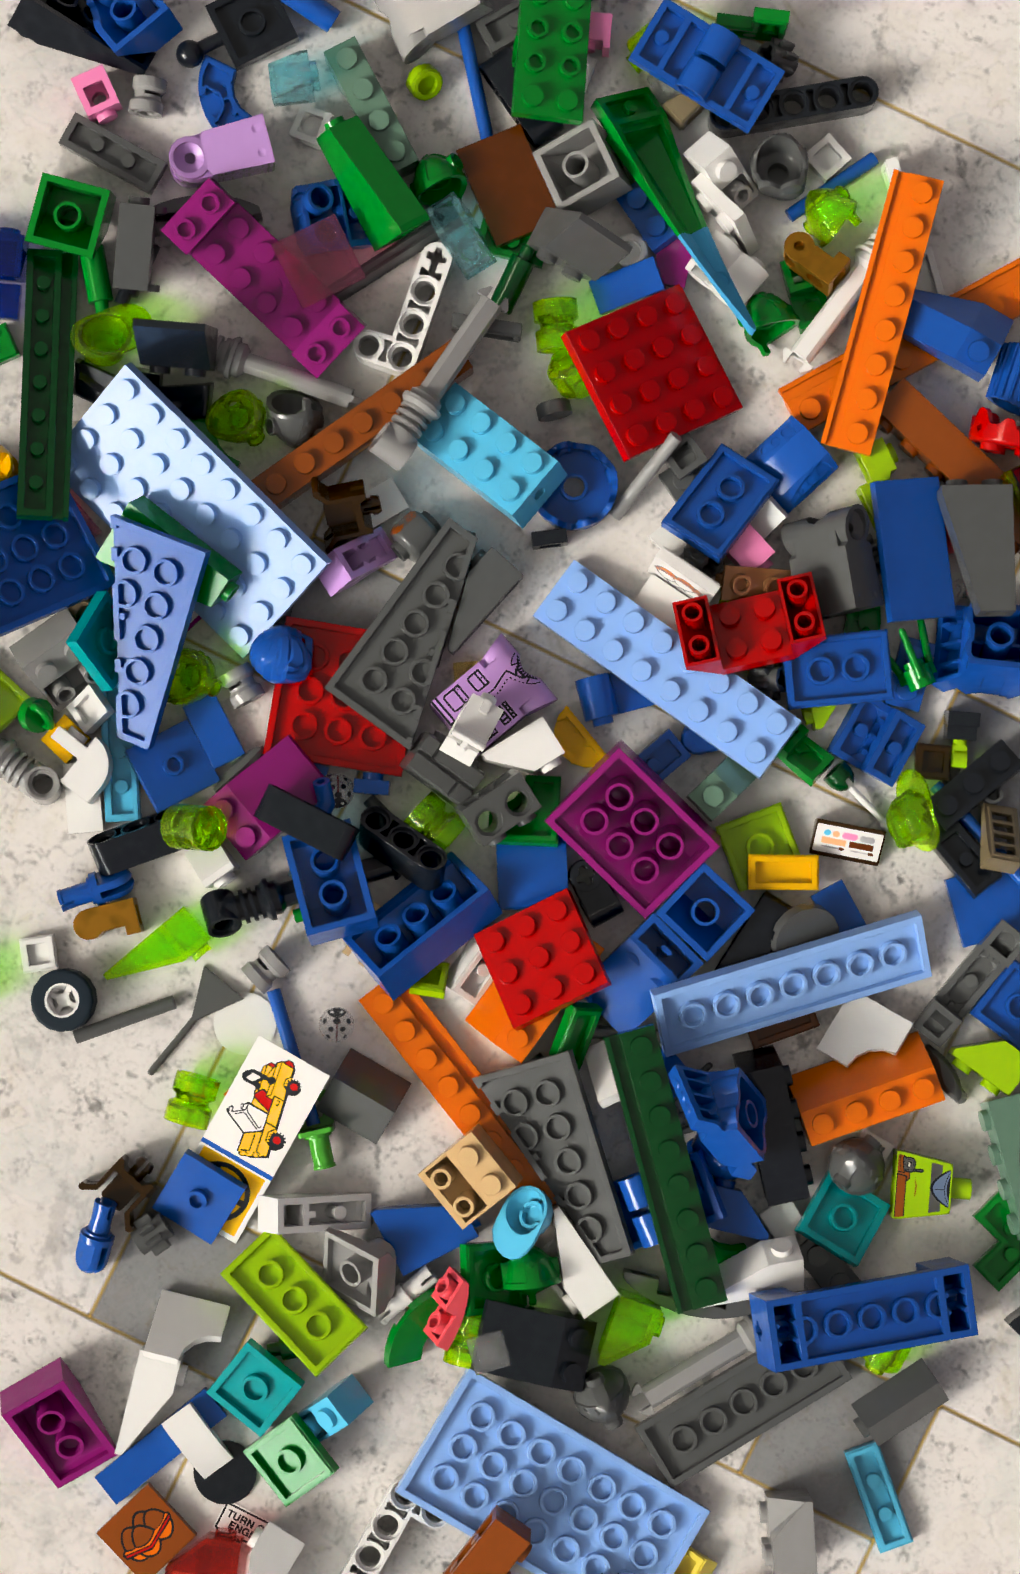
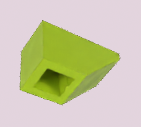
(993, 1061)

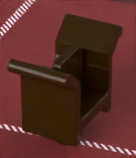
(345, 510)
(125, 1186)

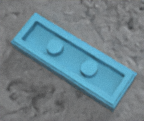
(878, 1496)

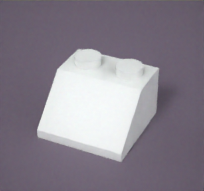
(527, 750)

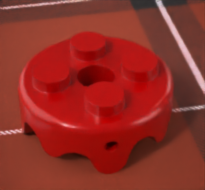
(993, 435)

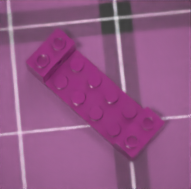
(241, 258)

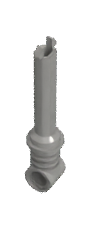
(235, 359)
(422, 403)
(26, 773)
(699, 1365)

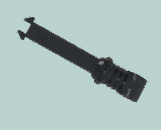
(225, 912)

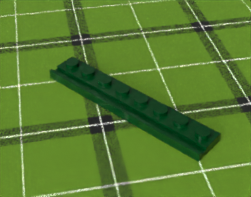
(47, 386)
(665, 1168)

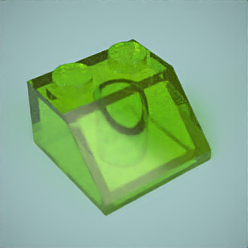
(629, 1326)

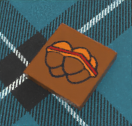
(146, 1532)

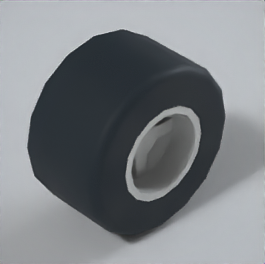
(53, 1004)

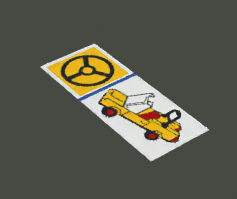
(260, 1123)

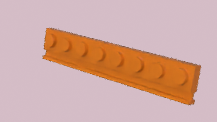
(882, 312)
(811, 394)
(445, 1071)

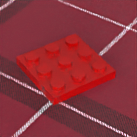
(542, 959)

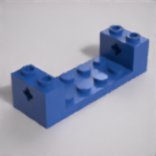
(863, 1316)

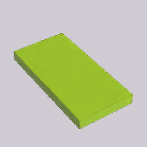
(294, 1301)

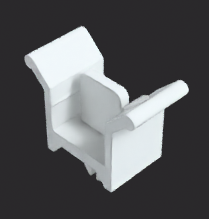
(472, 728)

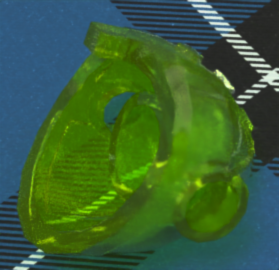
(827, 211)
(239, 422)
(194, 678)

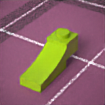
(875, 468)

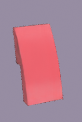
(452, 1296)

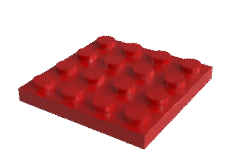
(651, 372)
(320, 721)

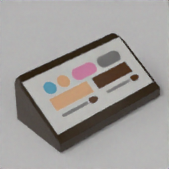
(847, 842)

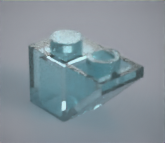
(294, 79)
(460, 235)

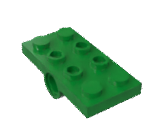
(551, 60)

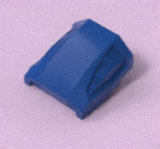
(321, 199)
(795, 460)

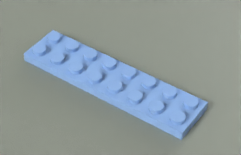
(651, 661)
(791, 983)

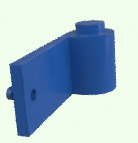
(607, 696)

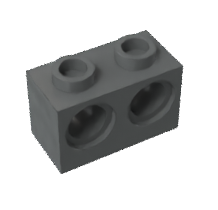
(494, 799)

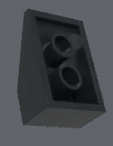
(176, 345)
(542, 1343)

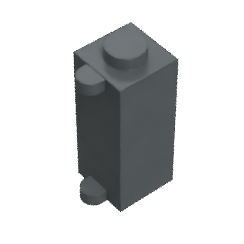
(136, 244)
(898, 1402)

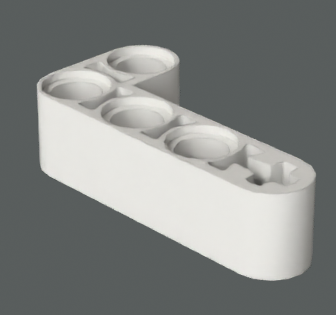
(411, 309)
(386, 1540)

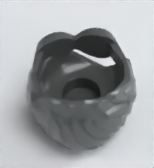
(780, 167)

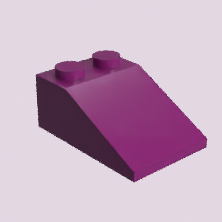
(281, 766)
(57, 1423)

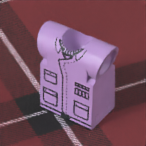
(222, 153)
(504, 678)

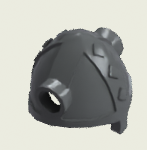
(293, 416)
(857, 1165)
(604, 1396)

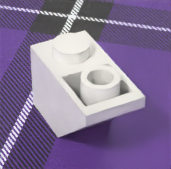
(722, 167)
(213, 867)

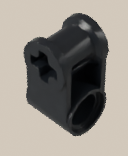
(596, 898)

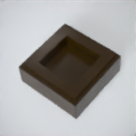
(933, 761)

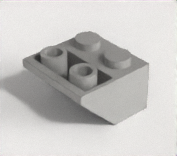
(51, 662)

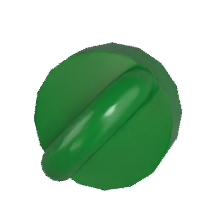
(36, 715)

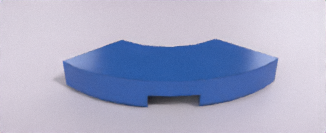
(218, 93)

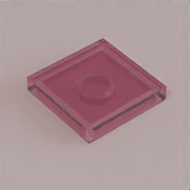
(318, 261)

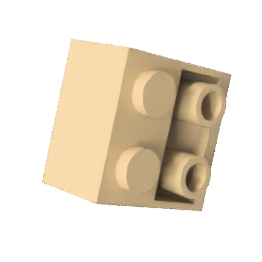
(470, 1176)

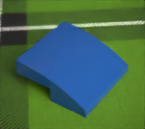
(876, 740)
(530, 874)

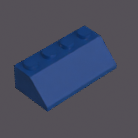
(424, 928)

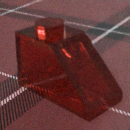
(211, 1554)

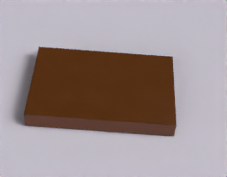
(506, 184)

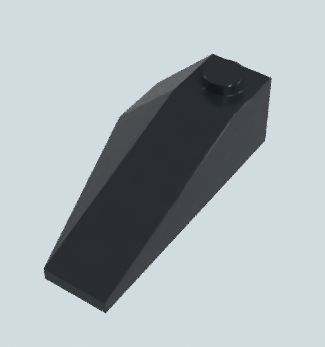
(70, 29)

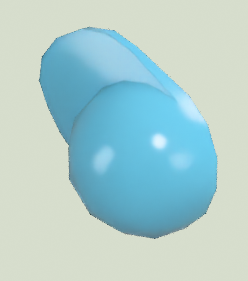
(521, 1221)

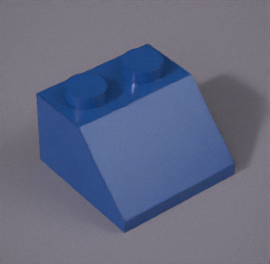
(705, 911)

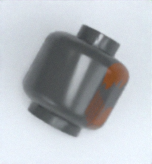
(413, 535)

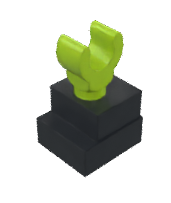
(960, 727)

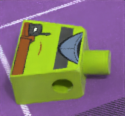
(923, 1186)

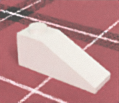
(313, 1212)
(763, 1267)
(581, 1274)
(150, 1390)
(271, 1551)

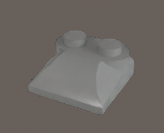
(360, 1270)

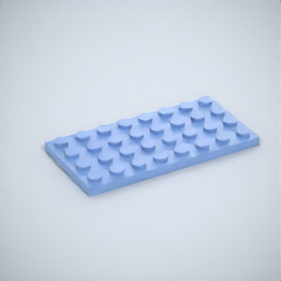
(144, 445)
(575, 1495)

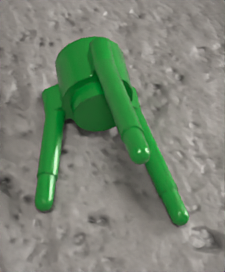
(916, 673)

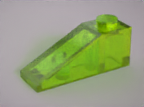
(169, 944)

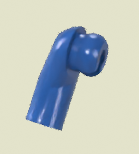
(324, 794)

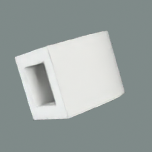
(93, 764)

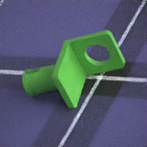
(319, 1140)

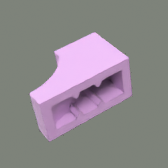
(356, 561)

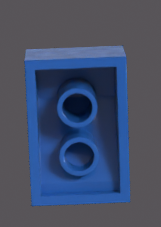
(330, 892)

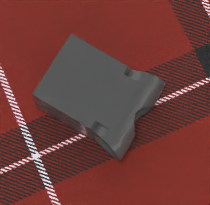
(838, 558)

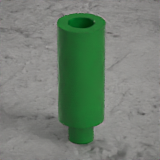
(97, 280)

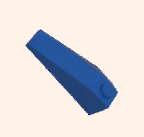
(134, 25)
(957, 331)

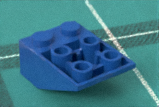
(642, 962)

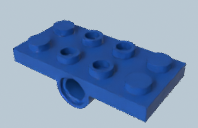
(706, 65)
(636, 1208)

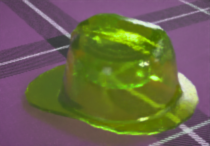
(107, 334)
(912, 814)

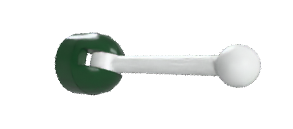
(842, 779)

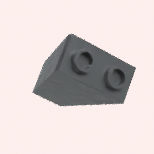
(983, 541)

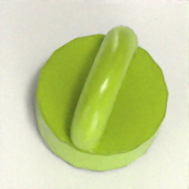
(424, 82)

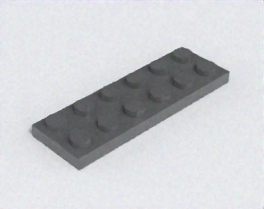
(731, 1413)

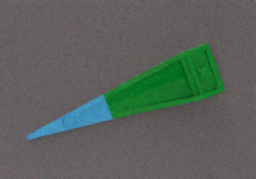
(646, 146)

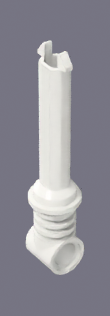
(833, 310)

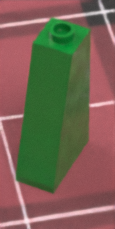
(370, 182)
(220, 574)

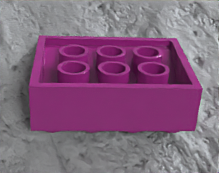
(633, 829)

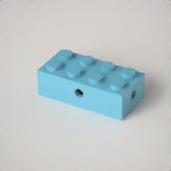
(491, 456)

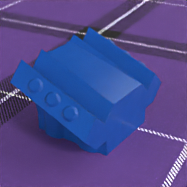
(978, 653)
(726, 1115)

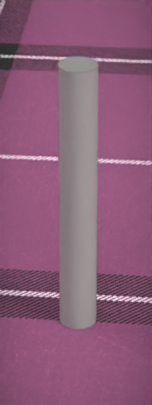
(645, 475)

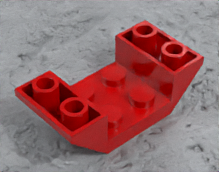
(750, 629)

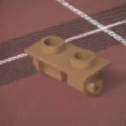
(745, 581)

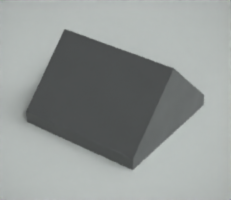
(363, 1096)

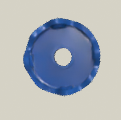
(599, 492)

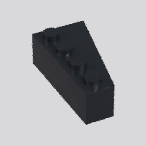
(782, 1171)

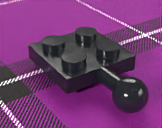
(245, 28)

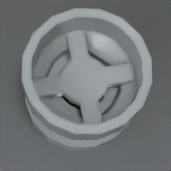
(147, 96)
(247, 691)
(257, 971)

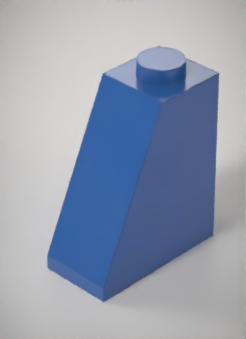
(421, 1232)

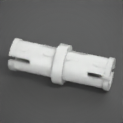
(408, 1291)

